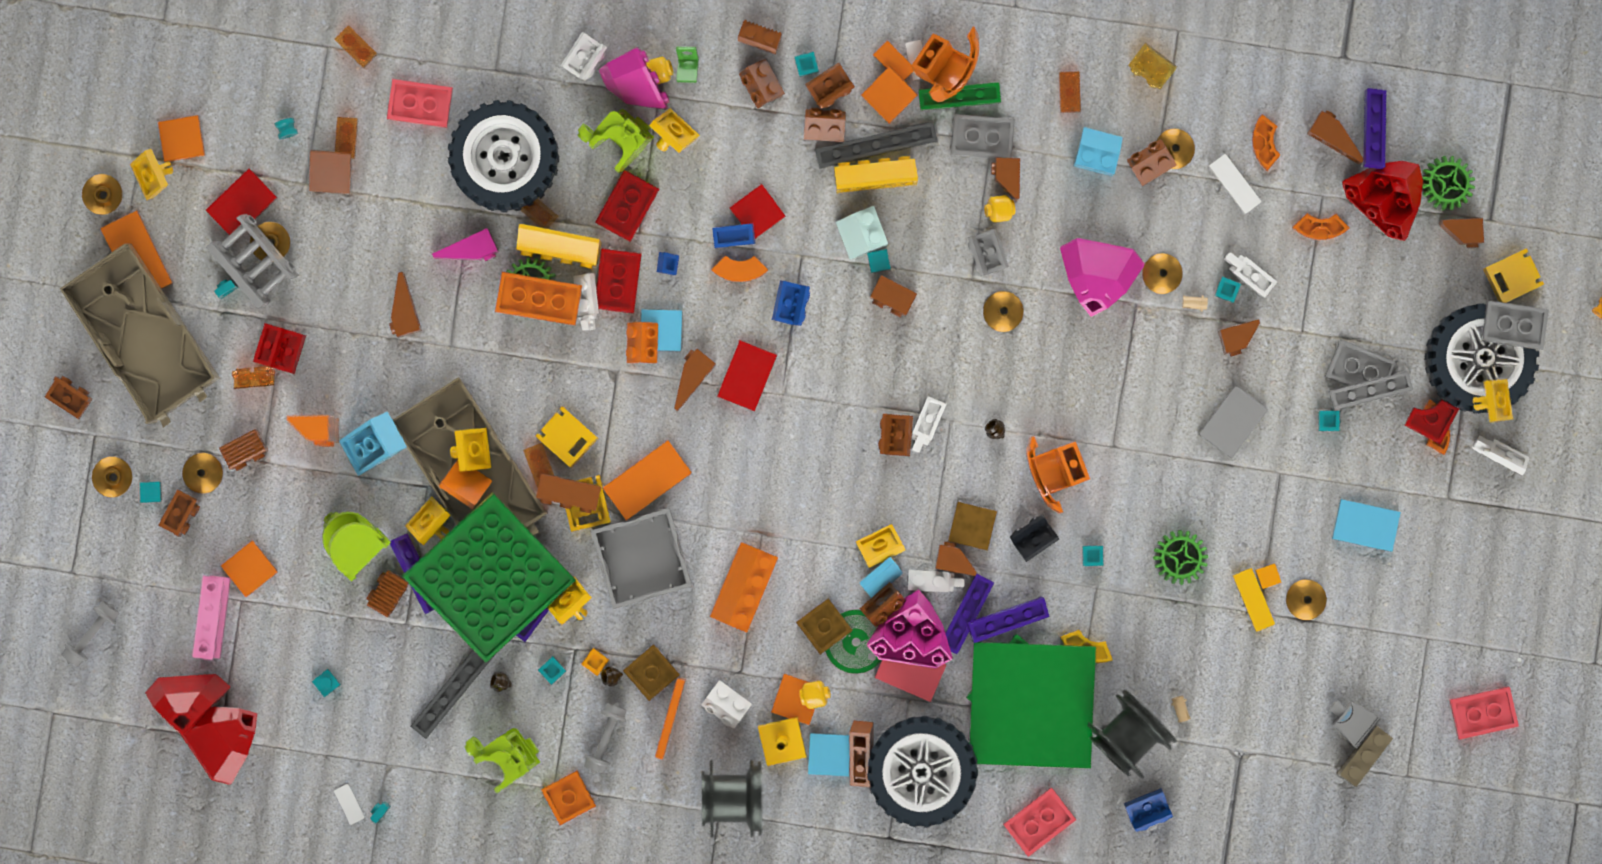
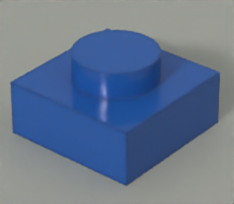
(667, 263)

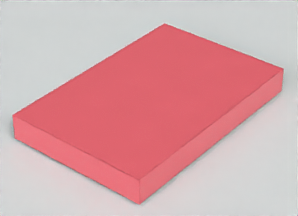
(419, 103)
(911, 678)
(1484, 713)
(1039, 822)

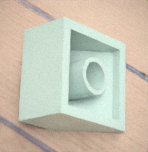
(862, 232)

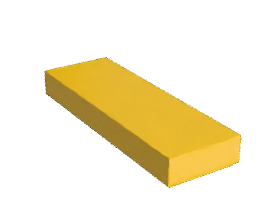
(1253, 599)

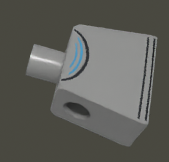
(1353, 722)

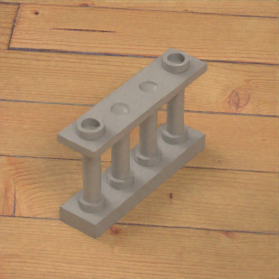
(233, 265)

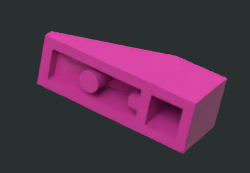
(475, 247)

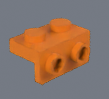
(642, 342)

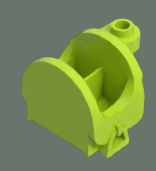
(626, 131)
(351, 541)
(510, 751)

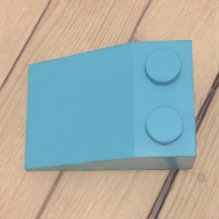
(372, 443)

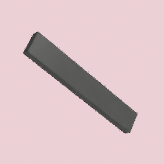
(876, 145)
(449, 694)

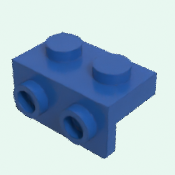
(791, 303)
(1148, 810)

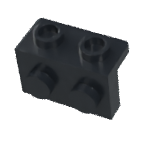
(1033, 537)

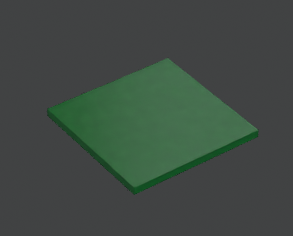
(489, 577)
(1032, 704)

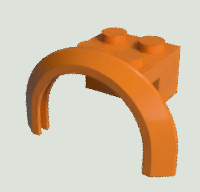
(945, 66)
(1055, 470)

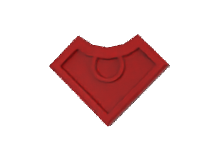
(1432, 422)

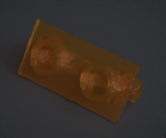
(260, 377)

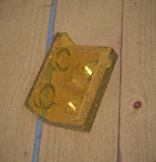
(1152, 66)

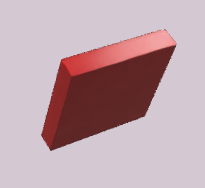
(759, 209)

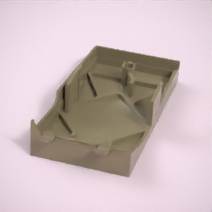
(140, 334)
(430, 435)

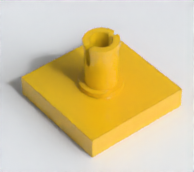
(673, 131)
(150, 174)
(1496, 400)
(471, 449)
(429, 521)
(880, 546)
(570, 603)
(782, 741)

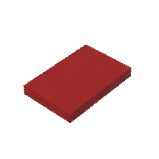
(244, 196)
(627, 206)
(618, 280)
(747, 375)

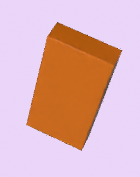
(890, 56)

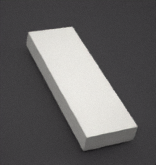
(1235, 184)

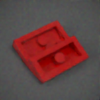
(279, 348)

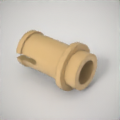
(1195, 302)
(1180, 708)

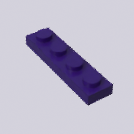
(1374, 128)
(407, 557)
(968, 611)
(1008, 619)

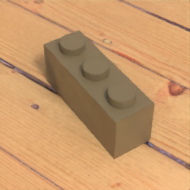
(1364, 756)

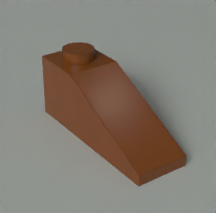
(1332, 134)
(403, 313)
(694, 372)
(861, 743)

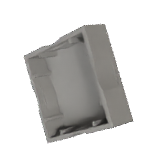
(641, 558)

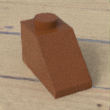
(1008, 175)
(1465, 231)
(1237, 337)
(953, 559)

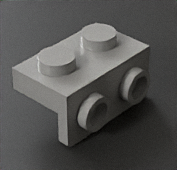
(987, 252)

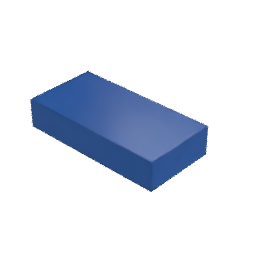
(733, 235)

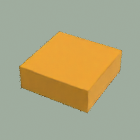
(1268, 576)
(595, 661)

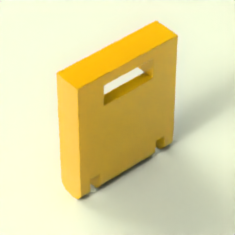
(1517, 273)
(563, 434)
(573, 514)

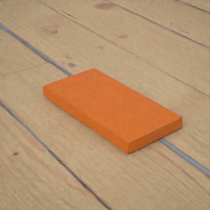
(133, 231)
(538, 298)
(647, 480)
(669, 721)

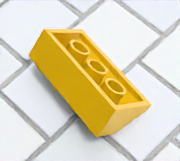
(875, 175)
(558, 245)

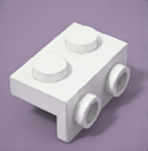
(584, 57)
(726, 704)

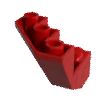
(1388, 196)
(186, 698)
(222, 741)

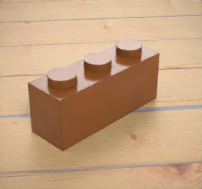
(568, 493)

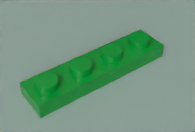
(968, 96)

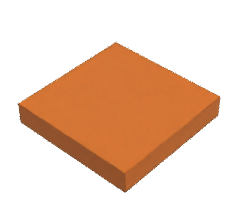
(889, 94)
(181, 138)
(465, 485)
(249, 568)
(789, 702)
(568, 797)

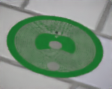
(852, 652)

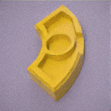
(1077, 639)

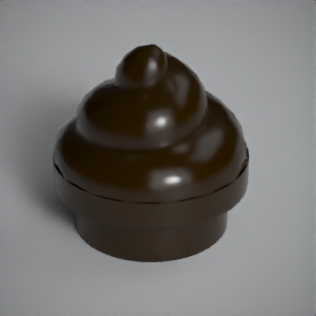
(995, 429)
(611, 676)
(500, 682)

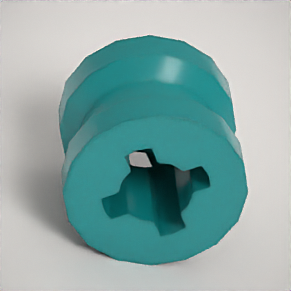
(286, 128)

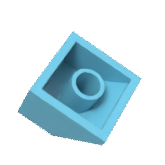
(1098, 152)

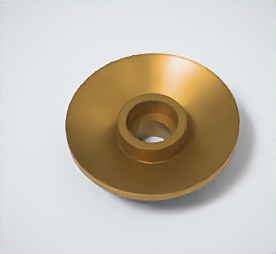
(1185, 144)
(94, 187)
(278, 234)
(1152, 276)
(992, 313)
(103, 471)
(212, 477)
(1296, 595)

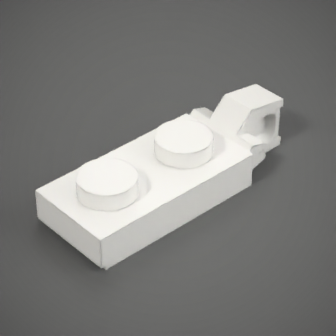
(1251, 274)
(588, 301)
(927, 423)
(1502, 454)
(933, 581)

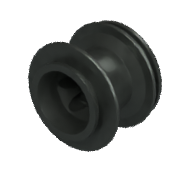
(1130, 735)
(733, 798)

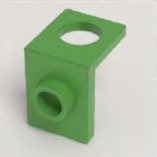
(687, 65)

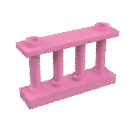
(211, 617)

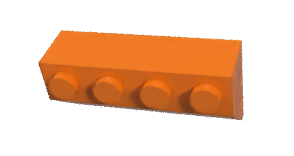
(321, 429)
(744, 587)

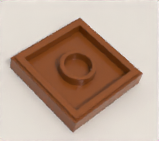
(330, 172)

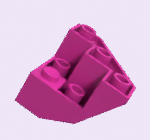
(633, 80)
(1099, 272)
(912, 635)

